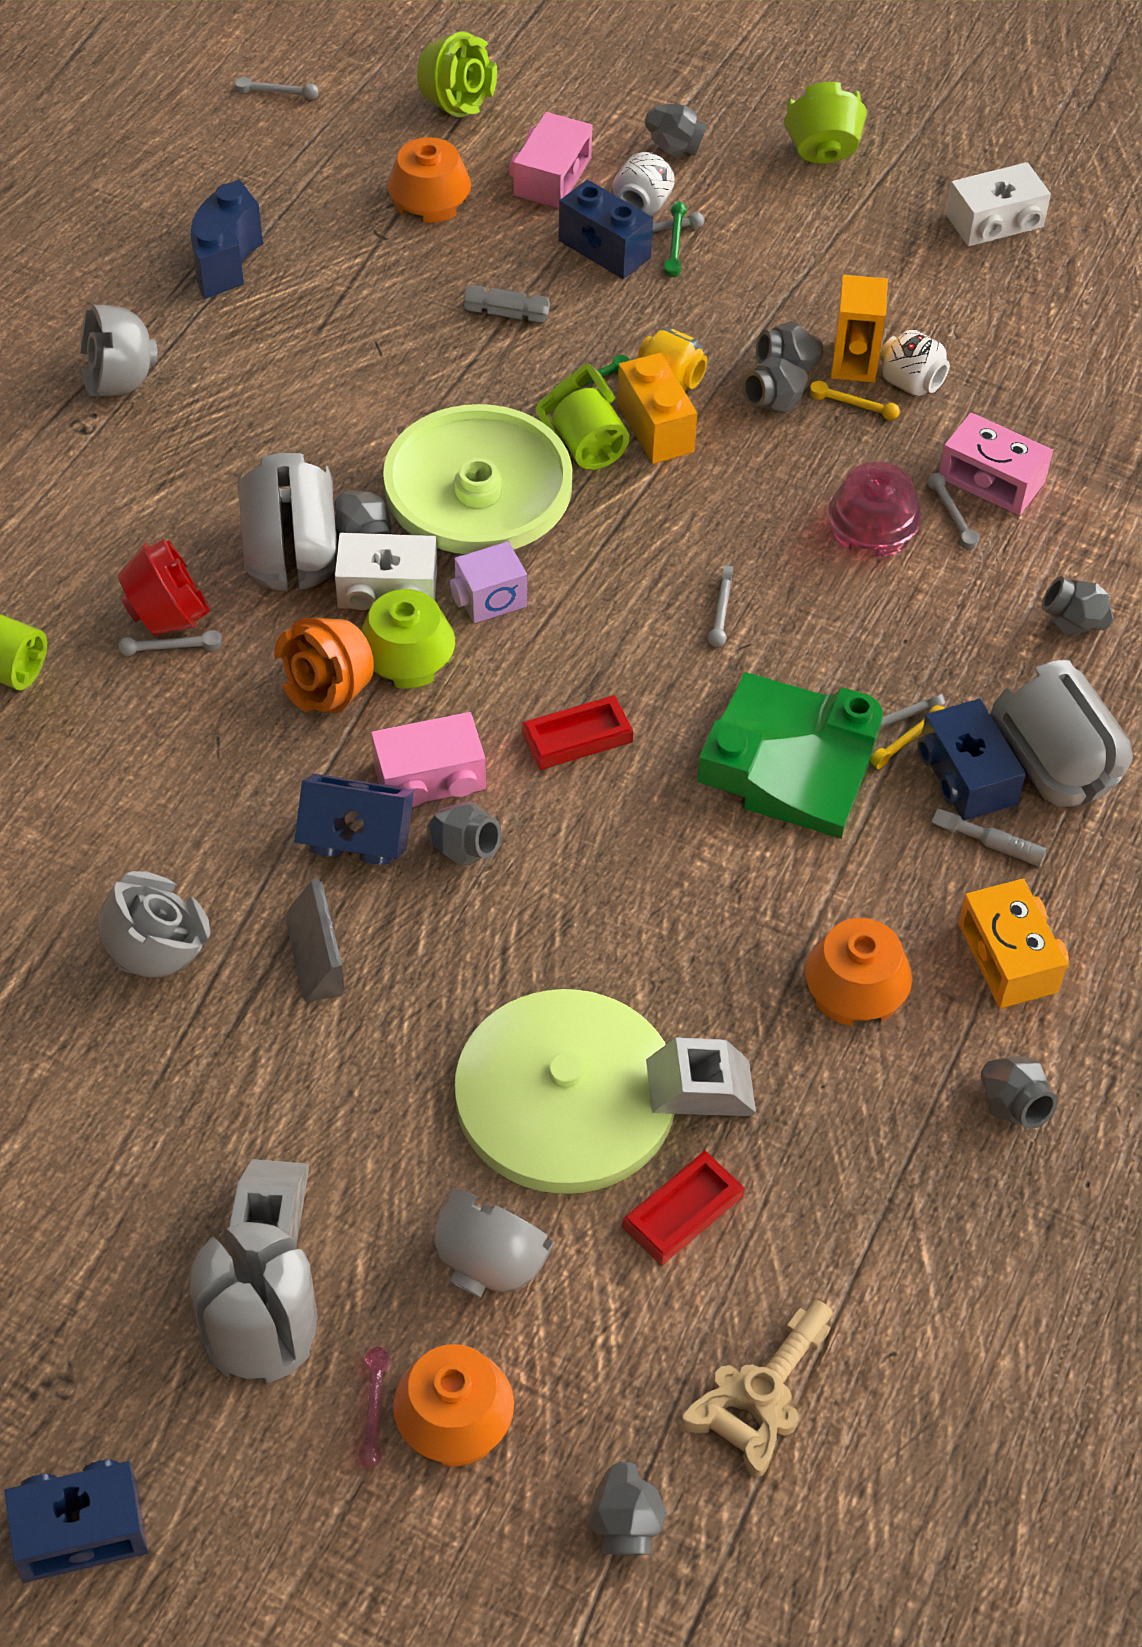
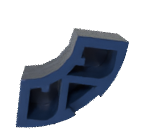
(222, 236)

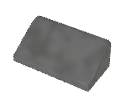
(314, 944)

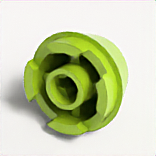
(457, 73)
(825, 122)
(408, 637)

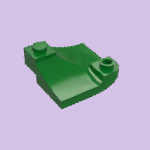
(793, 751)

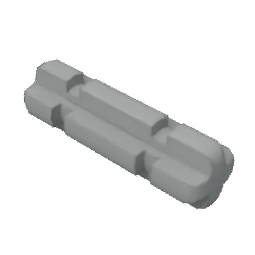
(506, 303)

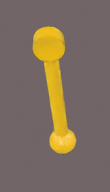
(820, 390)
(882, 756)

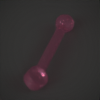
(377, 1363)

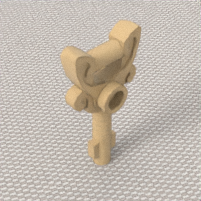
(760, 1393)

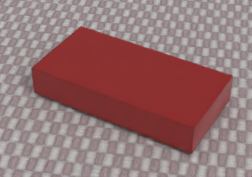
(577, 732)
(683, 1207)

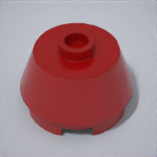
(161, 590)

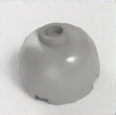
(116, 351)
(150, 927)
(487, 1245)

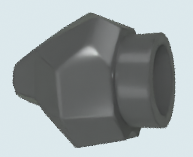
(675, 129)
(791, 344)
(774, 385)
(361, 513)
(1077, 606)
(464, 833)
(1018, 1091)
(626, 1511)

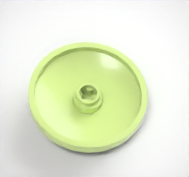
(478, 478)
(561, 1091)

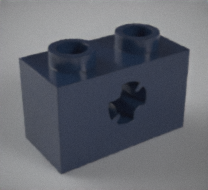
(605, 229)
(971, 759)
(381, 807)
(108, 1525)

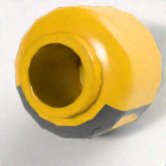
(681, 352)

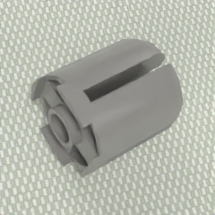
(267, 506)
(1063, 735)
(254, 1304)

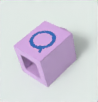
(489, 582)

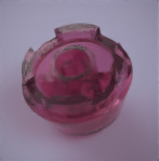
(875, 509)

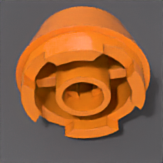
(428, 180)
(324, 663)
(858, 972)
(453, 1405)

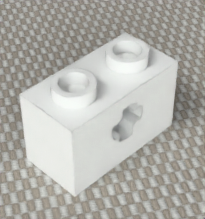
(997, 204)
(383, 563)

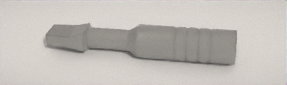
(992, 838)

